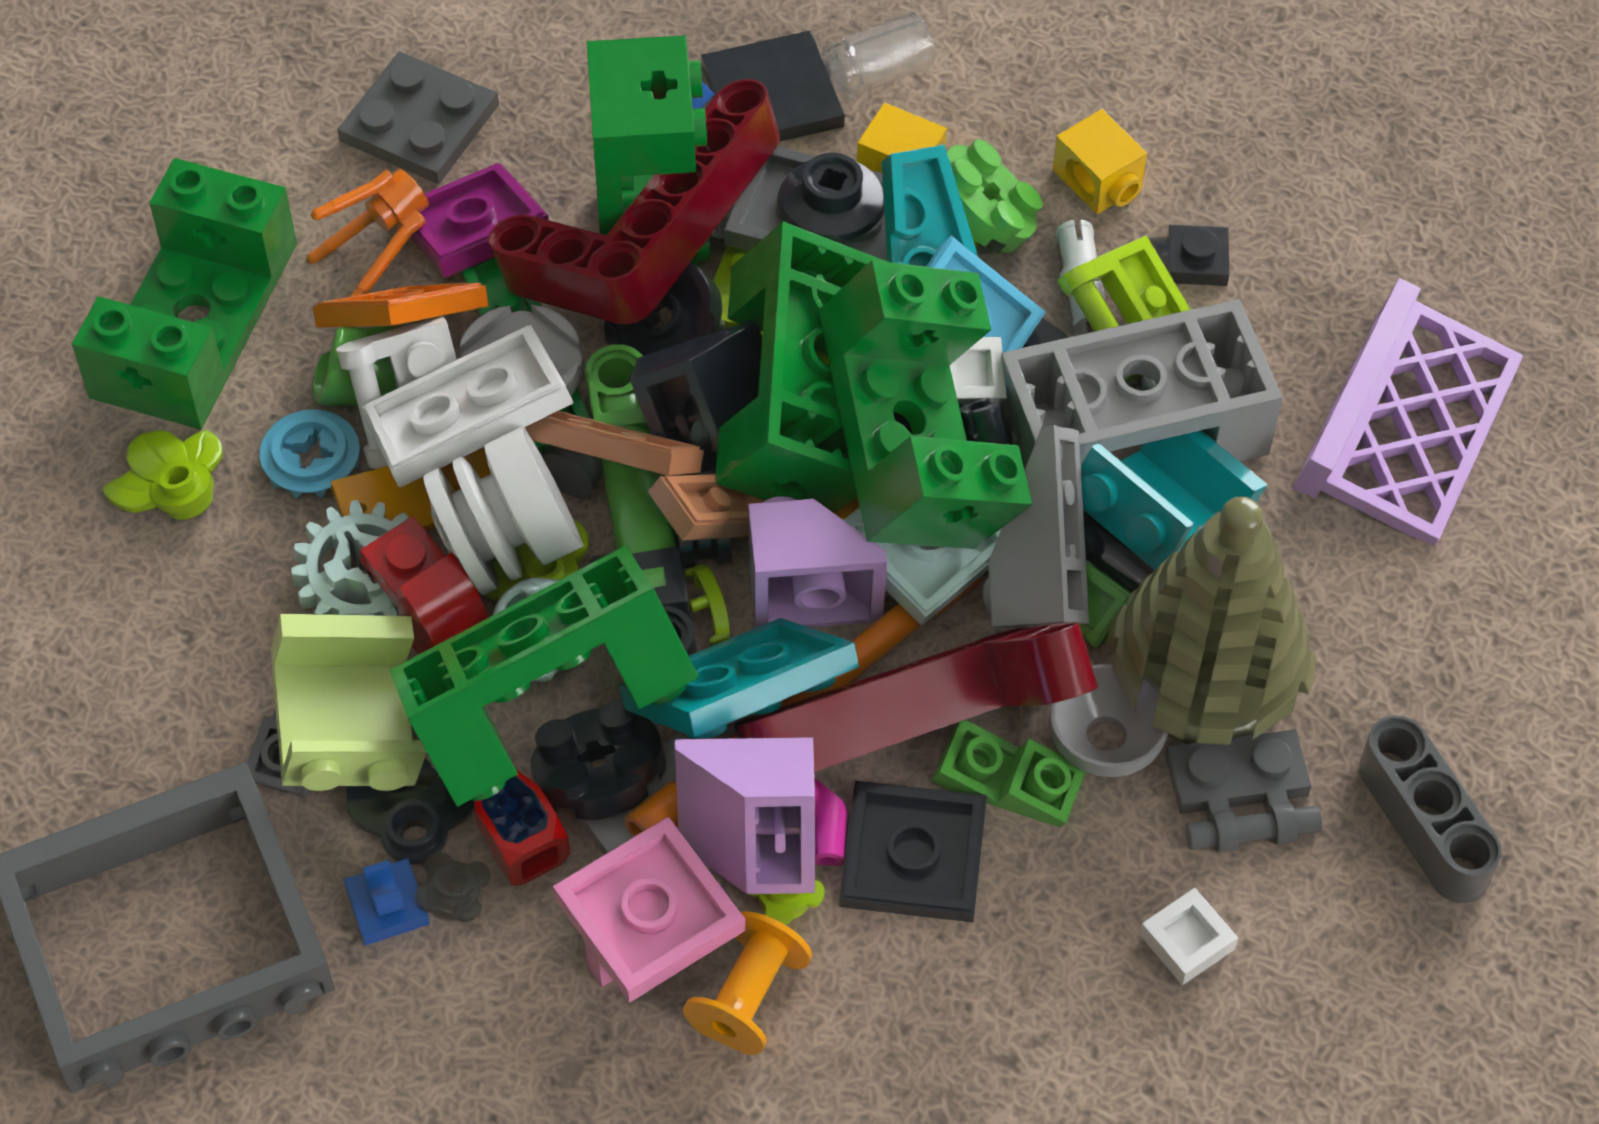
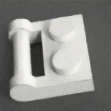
(412, 354)

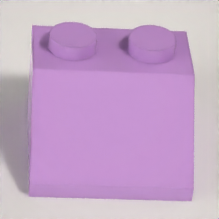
(812, 566)

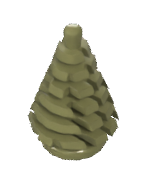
(1216, 633)

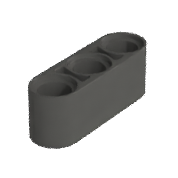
(1429, 781)

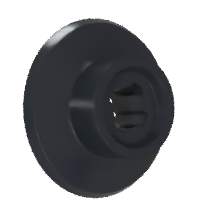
(832, 197)

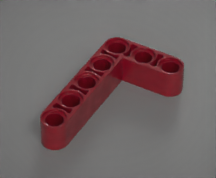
(659, 234)
(997, 671)

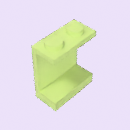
(339, 702)

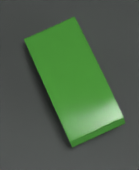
(1014, 778)

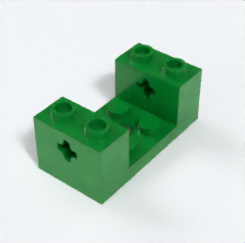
(642, 118)
(219, 250)
(892, 352)
(793, 432)
(550, 630)

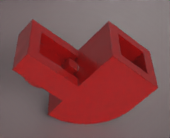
(424, 584)

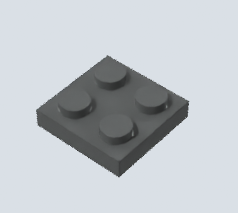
(418, 117)

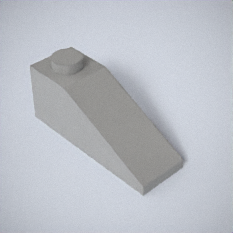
(1040, 554)

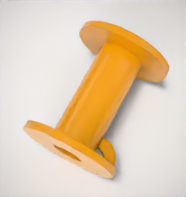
(730, 1015)

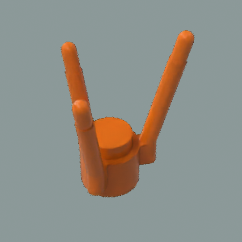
(394, 202)

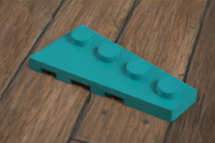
(921, 205)

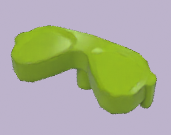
(712, 599)

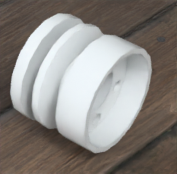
(502, 511)

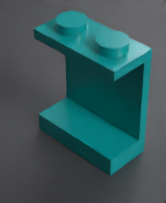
(1163, 491)

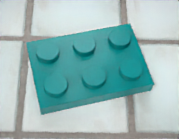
(751, 677)

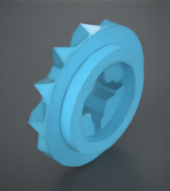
(296, 435)

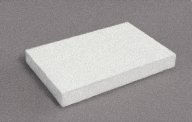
(466, 405)

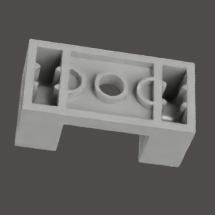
(1204, 373)

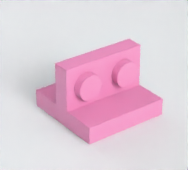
(647, 910)

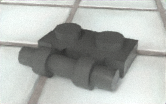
(1243, 774)

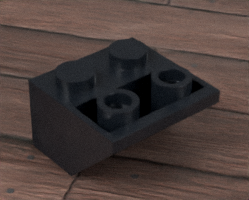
(699, 386)

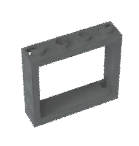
(126, 836)

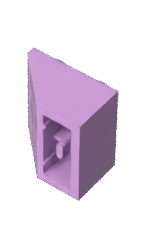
(750, 810)

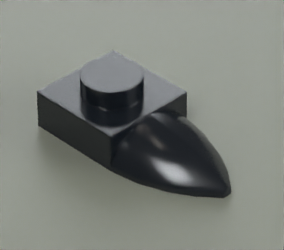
(1195, 254)

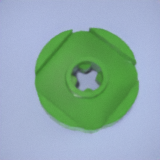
(992, 197)

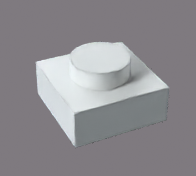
(980, 372)
(1188, 936)

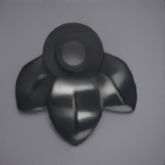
(395, 811)

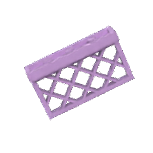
(1358, 405)

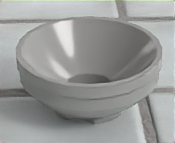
(1108, 703)

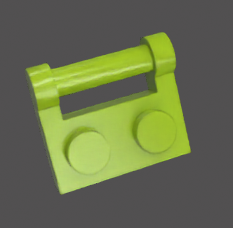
(1134, 282)

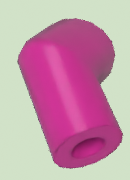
(829, 827)

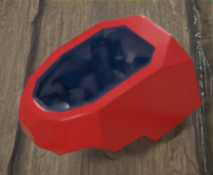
(522, 830)

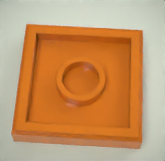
(400, 305)

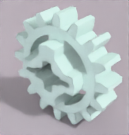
(339, 581)

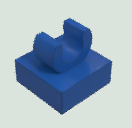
(385, 900)

